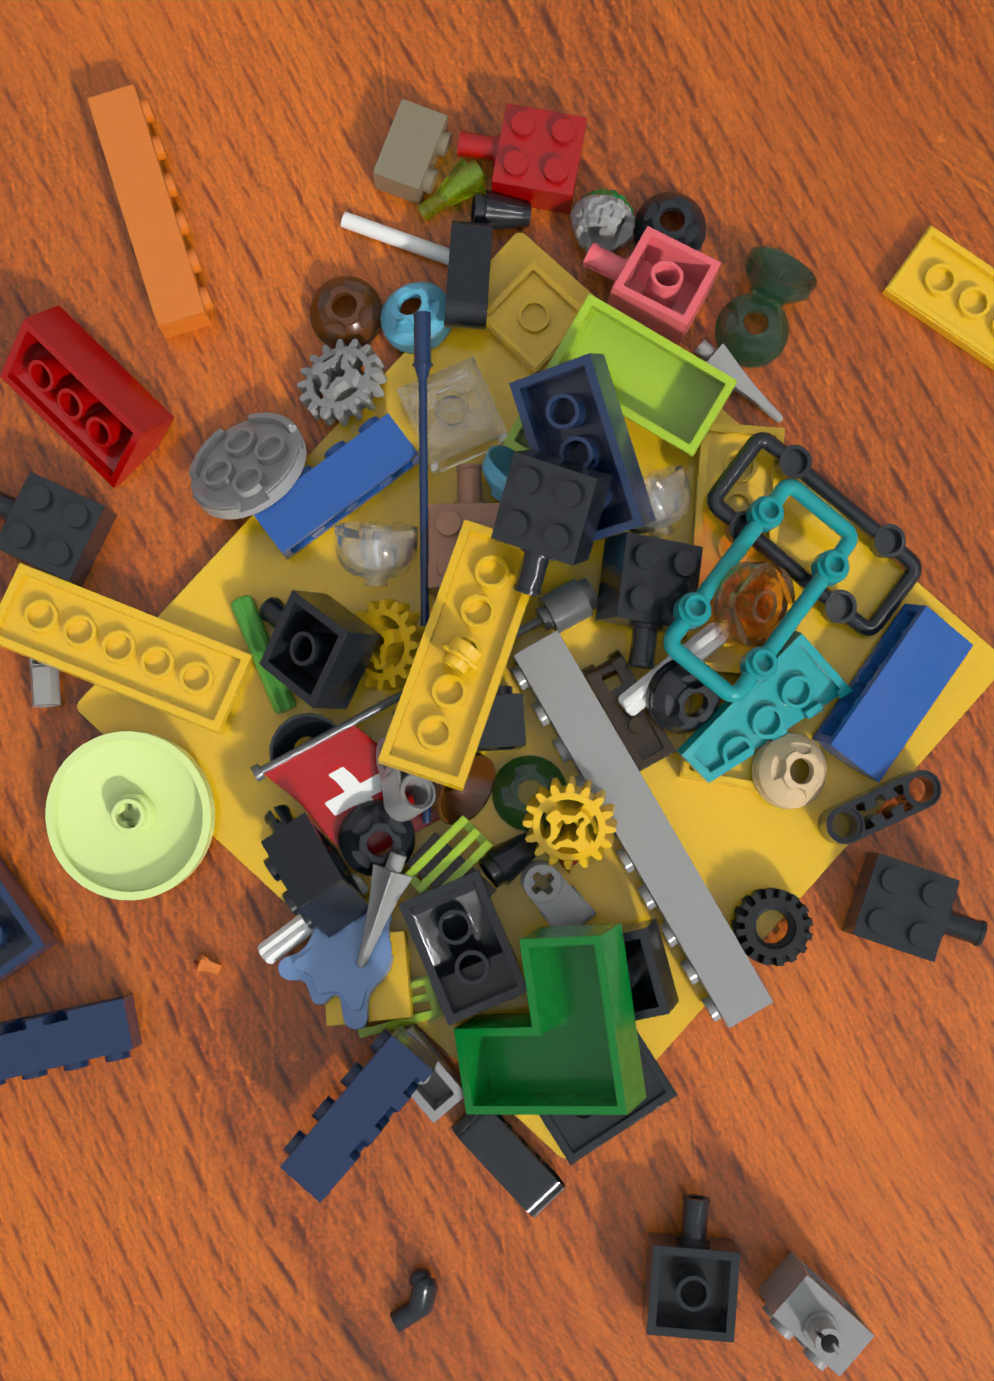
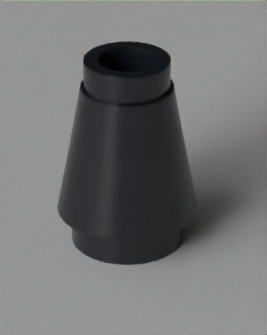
(500, 210)
(507, 860)

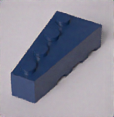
(68, 1038)
(359, 1112)

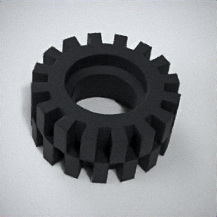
(795, 937)

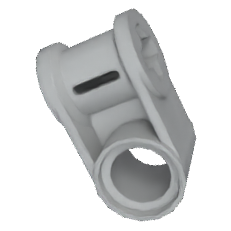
(394, 785)
(559, 902)

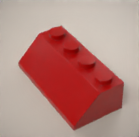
(85, 394)

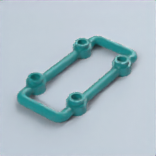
(695, 607)

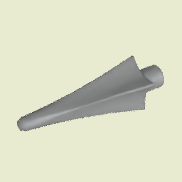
(724, 361)
(385, 891)

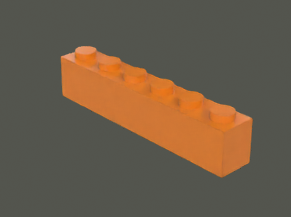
(150, 212)

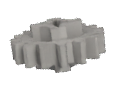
(342, 382)

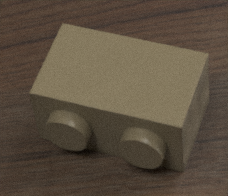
(412, 151)

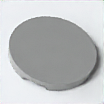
(247, 466)

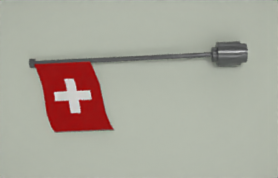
(340, 765)

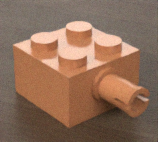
(447, 520)

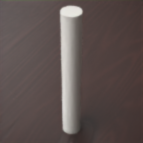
(395, 237)

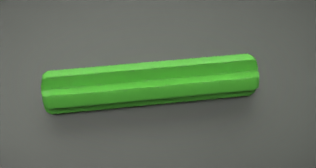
(257, 641)

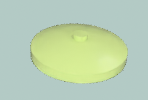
(130, 815)

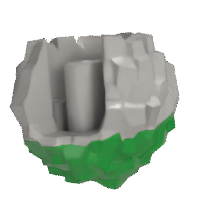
(603, 219)

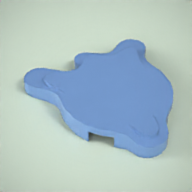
(331, 969)

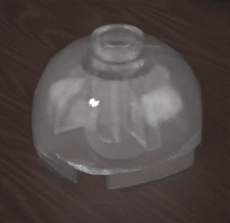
(669, 498)
(376, 549)

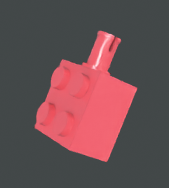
(658, 283)

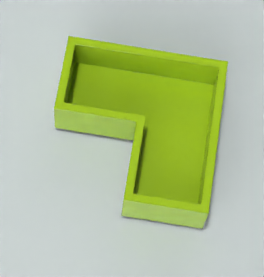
(653, 377)

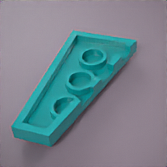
(738, 728)

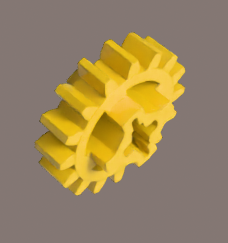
(397, 645)
(570, 804)

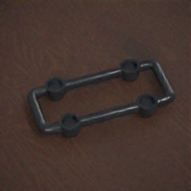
(883, 540)

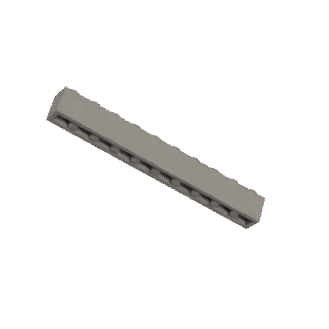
(642, 831)

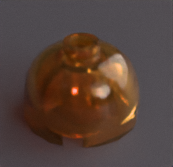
(751, 601)

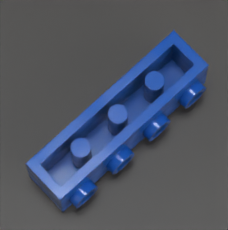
(339, 484)

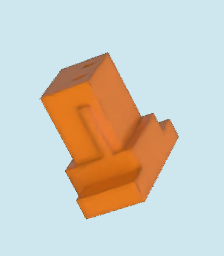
(204, 963)

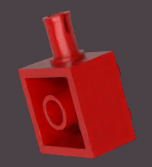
(532, 156)

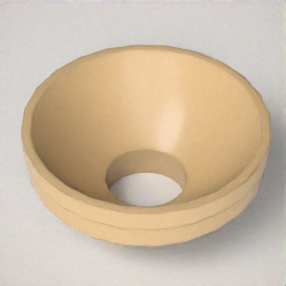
(772, 771)

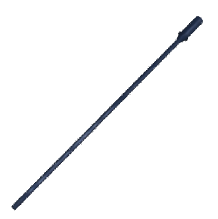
(422, 366)

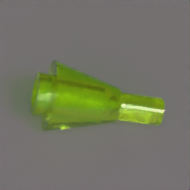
(458, 186)

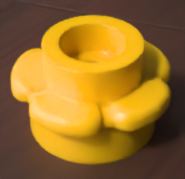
(461, 655)

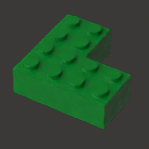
(576, 1043)

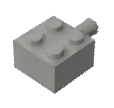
(814, 1314)

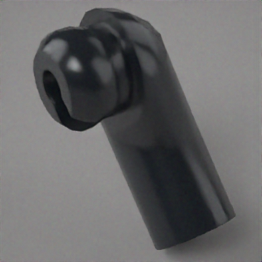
(421, 1300)

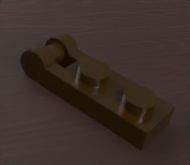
(639, 733)

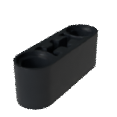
(468, 275)
(895, 787)
(510, 1160)

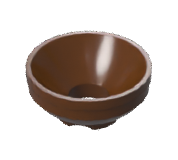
(361, 325)
(452, 803)

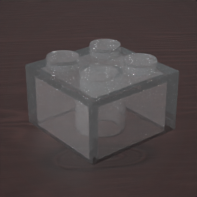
(459, 415)

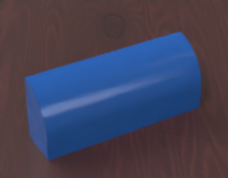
(893, 691)

